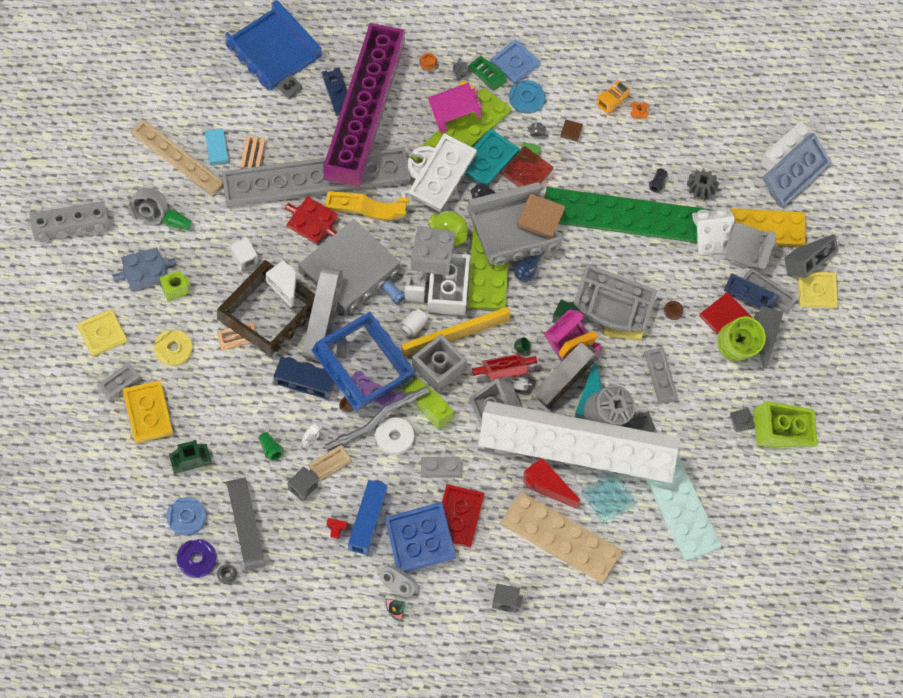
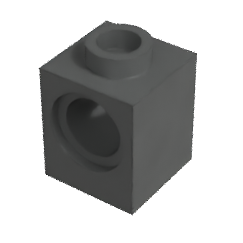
(303, 483)
(507, 598)

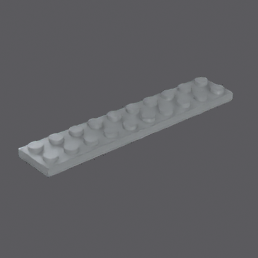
(307, 178)

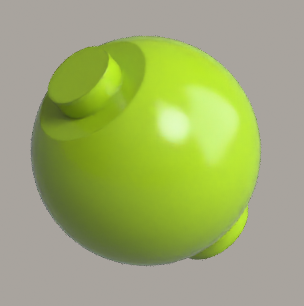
(451, 222)

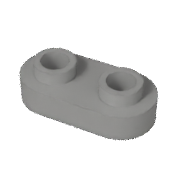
(397, 580)

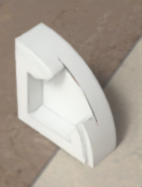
(311, 435)

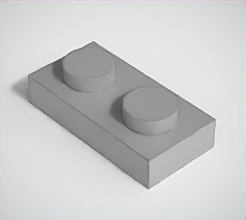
(121, 379)
(440, 467)

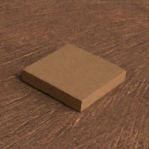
(540, 216)

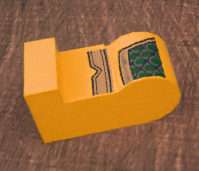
(612, 97)

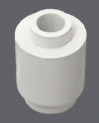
(413, 323)

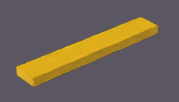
(458, 331)

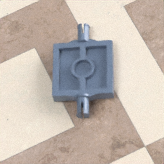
(143, 268)

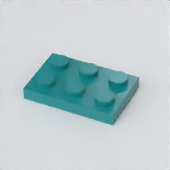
(492, 157)

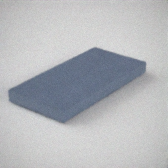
(796, 170)

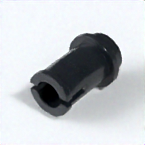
(657, 183)

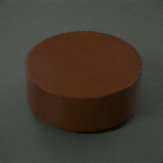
(673, 310)

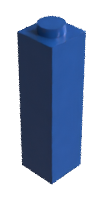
(367, 517)

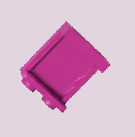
(454, 104)
(566, 329)

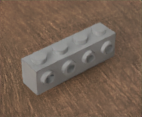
(69, 221)

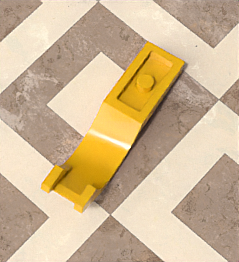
(363, 205)

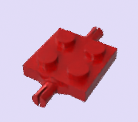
(312, 220)
(505, 366)

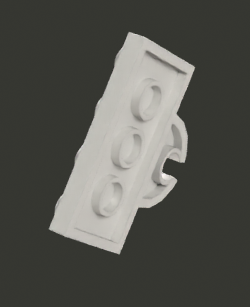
(439, 171)

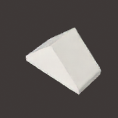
(415, 288)

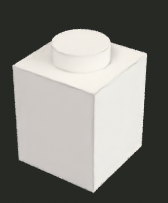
(244, 254)

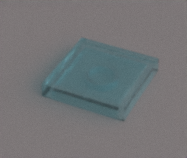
(608, 497)

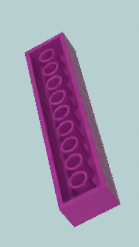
(364, 105)

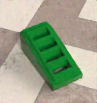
(494, 81)

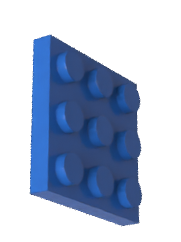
(420, 537)

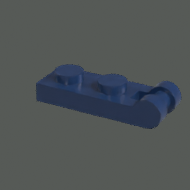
(335, 89)
(750, 291)

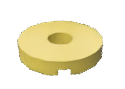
(173, 357)

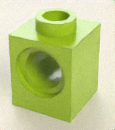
(174, 278)

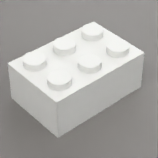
(449, 292)

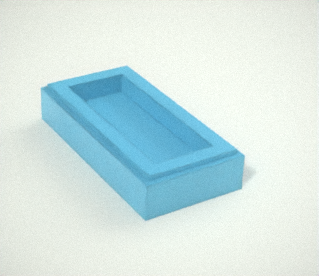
(216, 146)

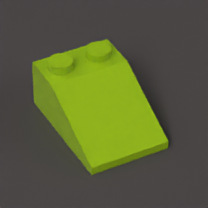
(784, 425)

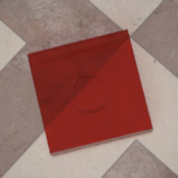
(527, 168)

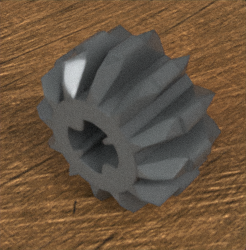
(708, 186)

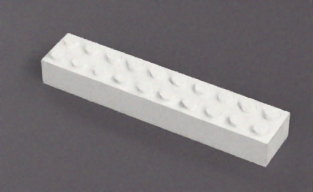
(579, 441)

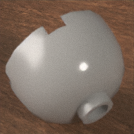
(148, 203)

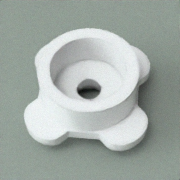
(521, 383)

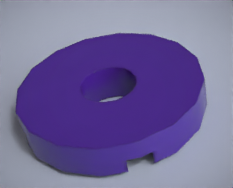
(196, 569)

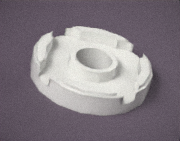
(392, 425)

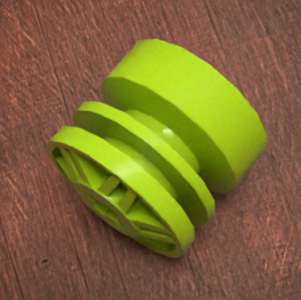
(749, 333)

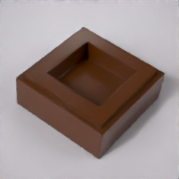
(571, 130)

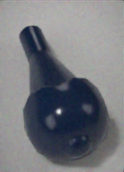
(525, 270)

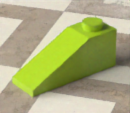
(431, 404)

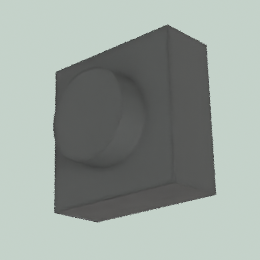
(742, 420)

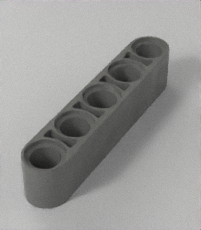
(245, 523)

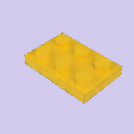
(147, 411)

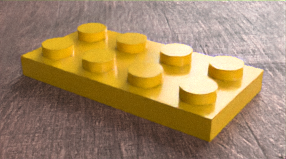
(786, 224)

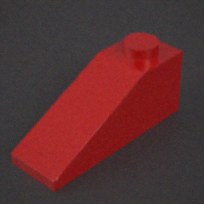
(548, 483)

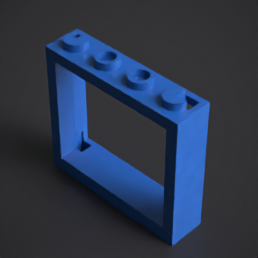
(341, 377)

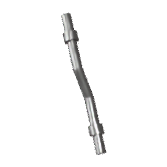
(409, 397)

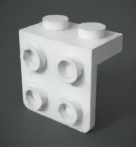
(713, 230)

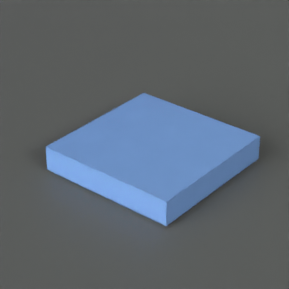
(515, 61)

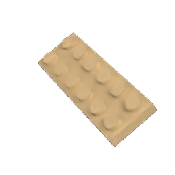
(561, 537)

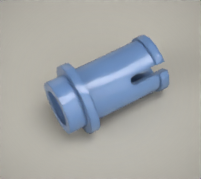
(396, 294)

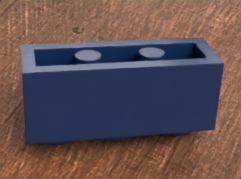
(303, 378)

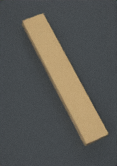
(177, 157)

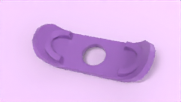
(366, 386)

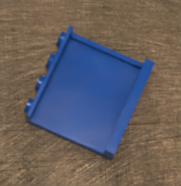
(274, 46)

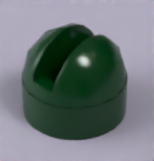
(522, 345)

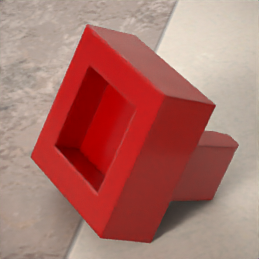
(337, 526)

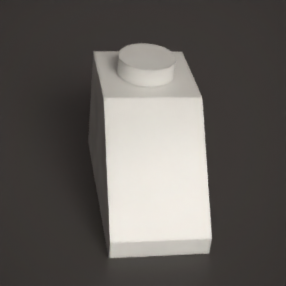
(283, 281)

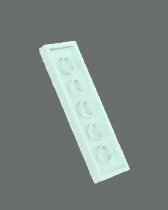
(684, 514)

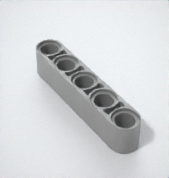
(323, 309)

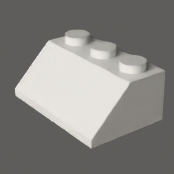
(785, 145)

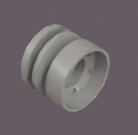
(610, 406)

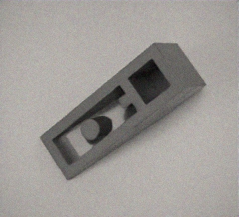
(809, 257)
(770, 321)

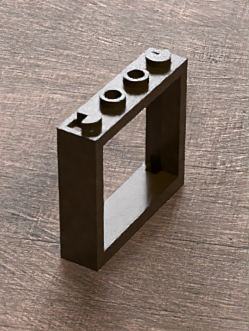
(243, 292)

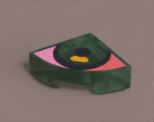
(395, 609)

